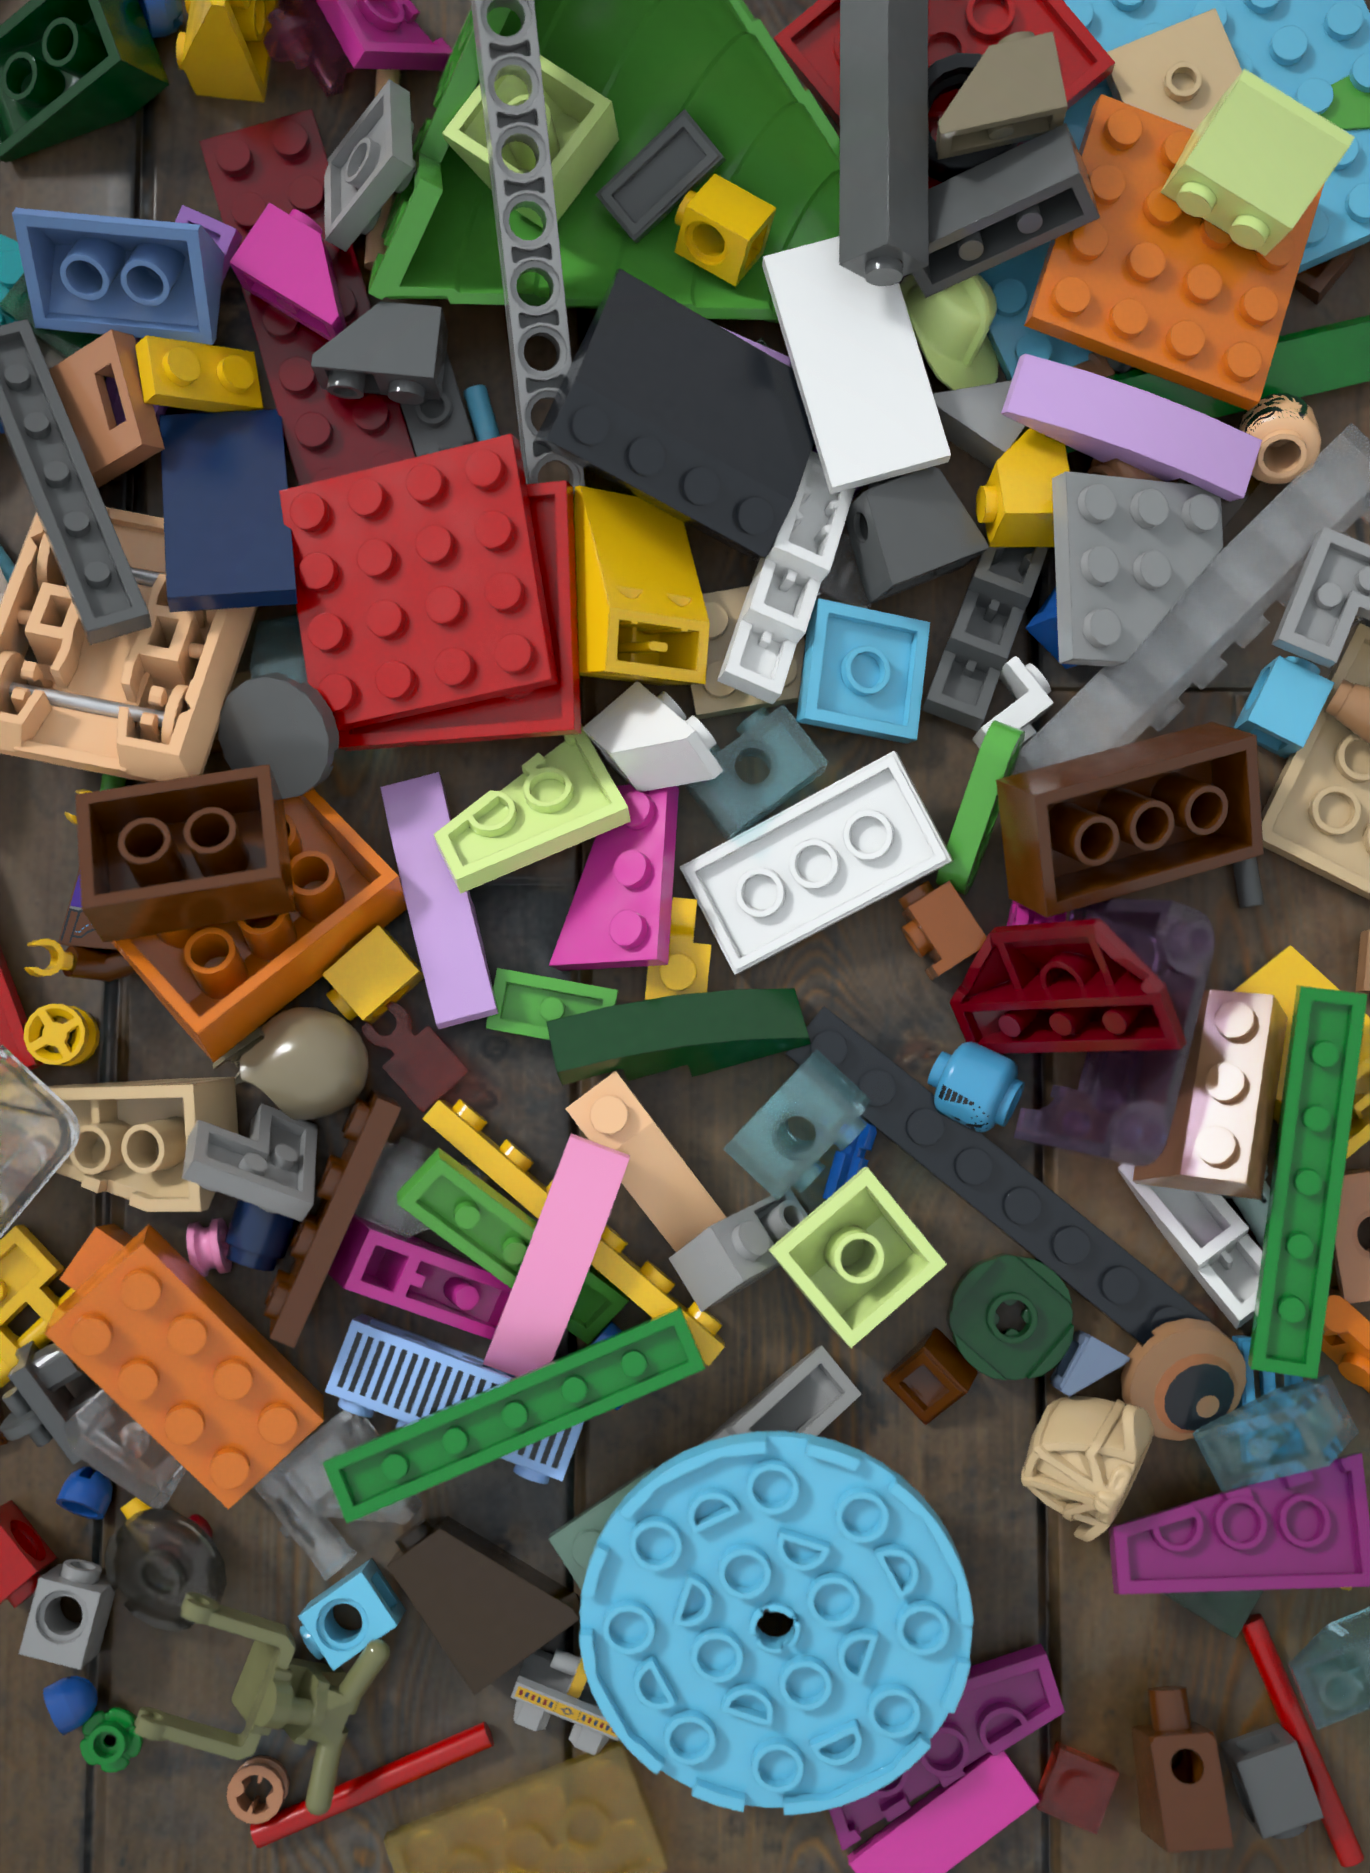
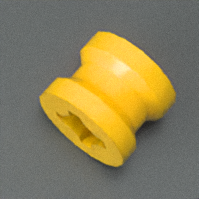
(49, 1031)

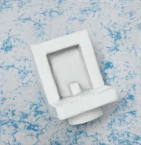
(1031, 696)

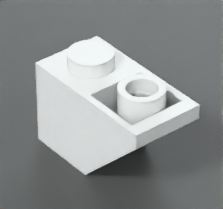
(651, 741)

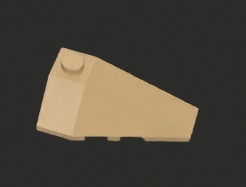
(139, 1134)

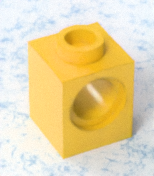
(723, 228)
(371, 976)

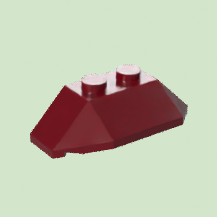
(1064, 992)

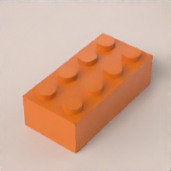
(187, 1366)

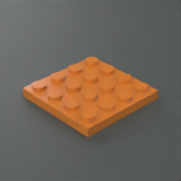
(1160, 282)

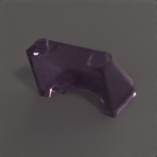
(1131, 1096)

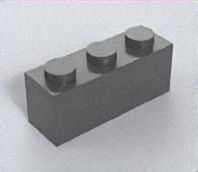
(1005, 209)

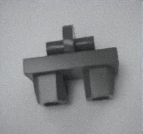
(40, 1397)

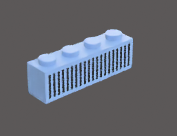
(415, 1376)

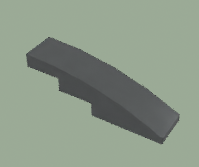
(983, 634)

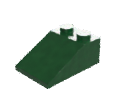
(72, 71)

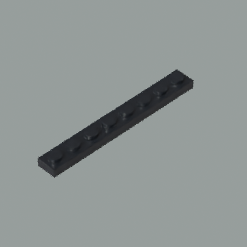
(998, 1186)

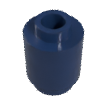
(258, 1236)

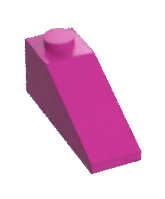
(419, 1278)

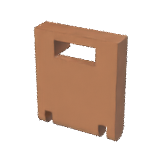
(84, 394)

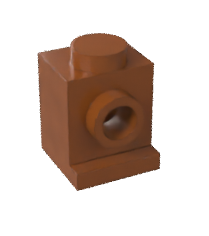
(940, 926)

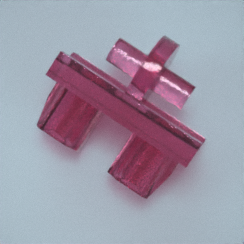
(306, 38)

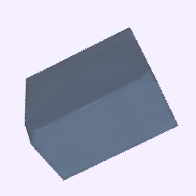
(1085, 1363)

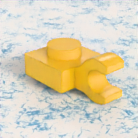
(687, 962)

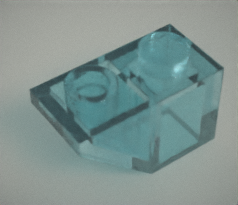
(1335, 1670)

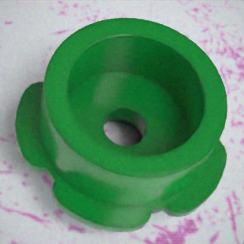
(113, 1722)

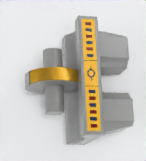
(560, 1688)

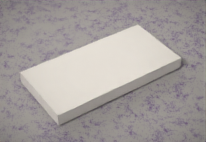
(855, 368)
(816, 863)

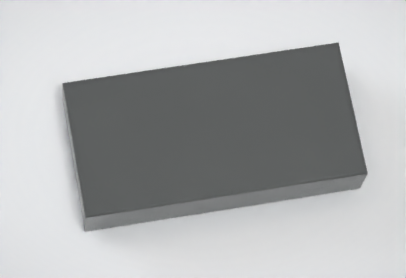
(660, 176)

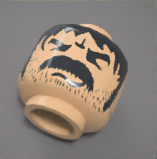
(1287, 435)

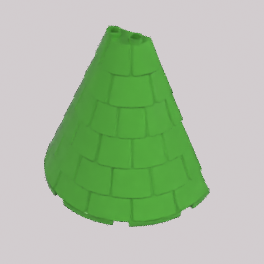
(652, 66)

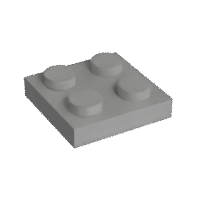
(369, 166)

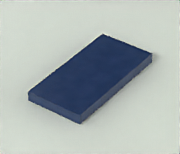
(225, 511)

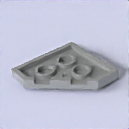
(1125, 559)

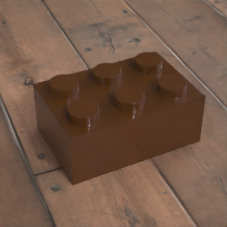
(183, 853)

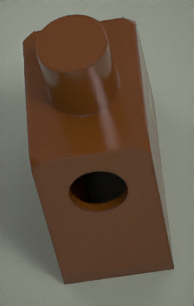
(1182, 1804)

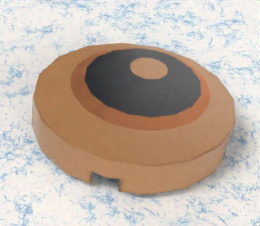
(1184, 1377)

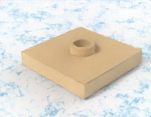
(1176, 70)

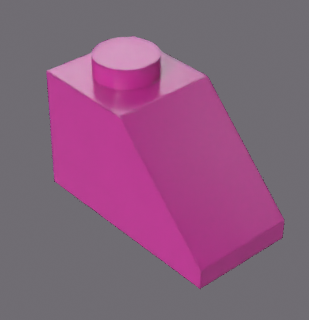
(291, 270)

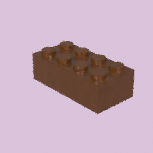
(1130, 817)

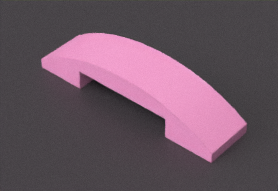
(557, 1257)

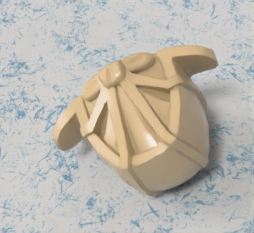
(1087, 1459)

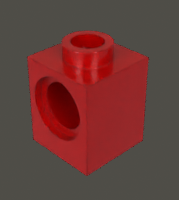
(21, 1555)

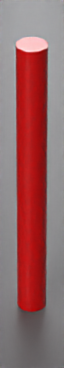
(1294, 1722)
(377, 1783)

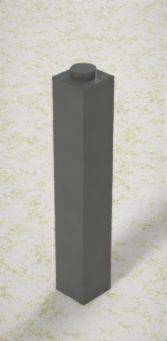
(883, 139)

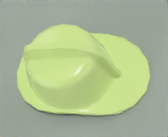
(954, 330)

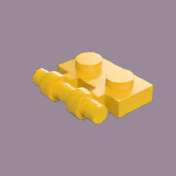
(24, 1280)

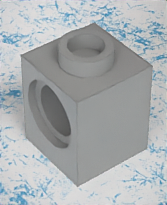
(52, 1635)

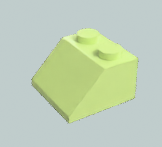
(578, 126)
(1255, 163)
(857, 1257)

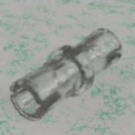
(312, 1533)

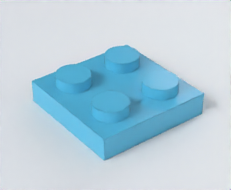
(863, 671)

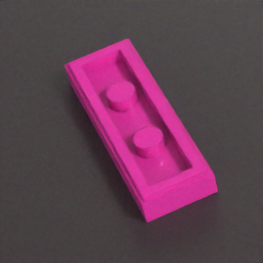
(949, 1821)

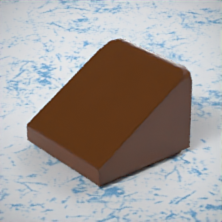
(931, 1376)

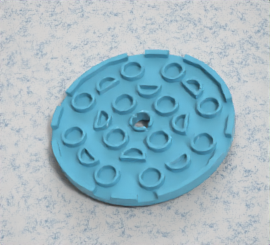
(793, 1532)

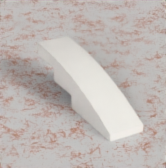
(786, 588)

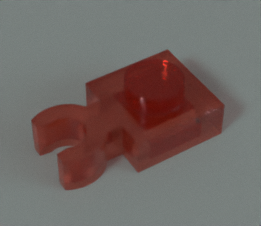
(421, 1063)

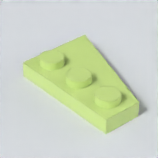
(538, 814)

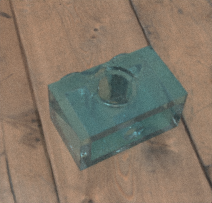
(791, 763)
(771, 1150)

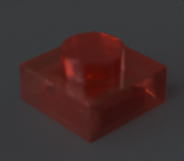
(1076, 1787)

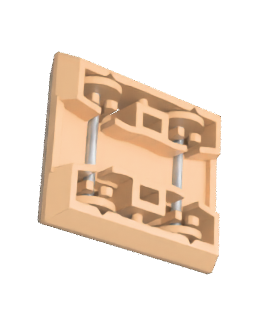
(105, 700)

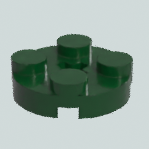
(1046, 1313)

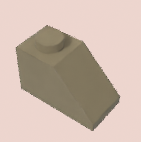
(1006, 98)

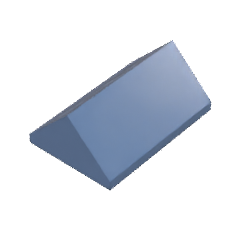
(120, 275)

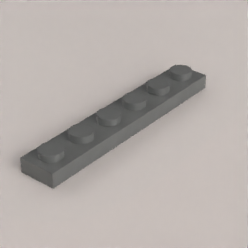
(65, 492)

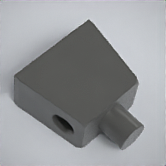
(910, 533)

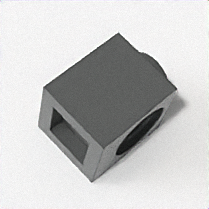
(1272, 1782)

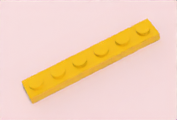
(509, 1169)

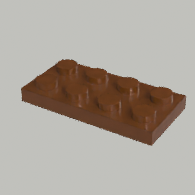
(321, 1234)

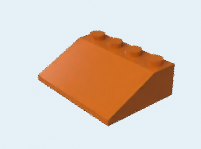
(242, 972)

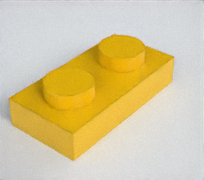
(197, 376)

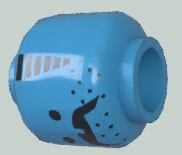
(976, 1086)

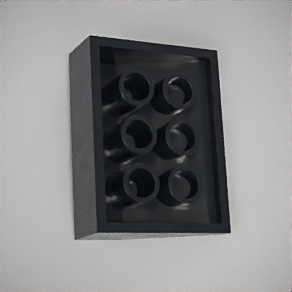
(683, 417)

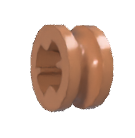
(253, 1811)

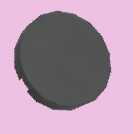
(281, 726)

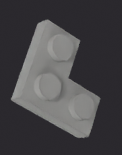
(1326, 598)
(266, 1169)

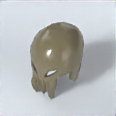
(303, 1062)

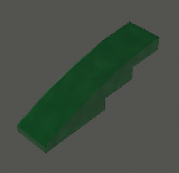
(678, 1030)

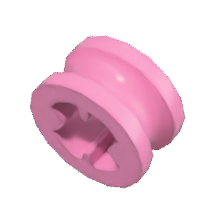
(208, 1247)

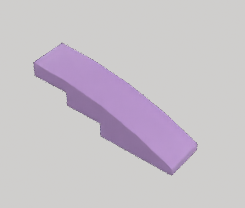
(1130, 425)
(440, 916)

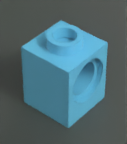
(1284, 704)
(370, 1595)

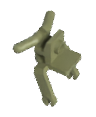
(275, 1694)

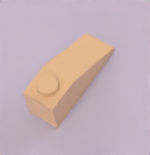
(656, 1171)

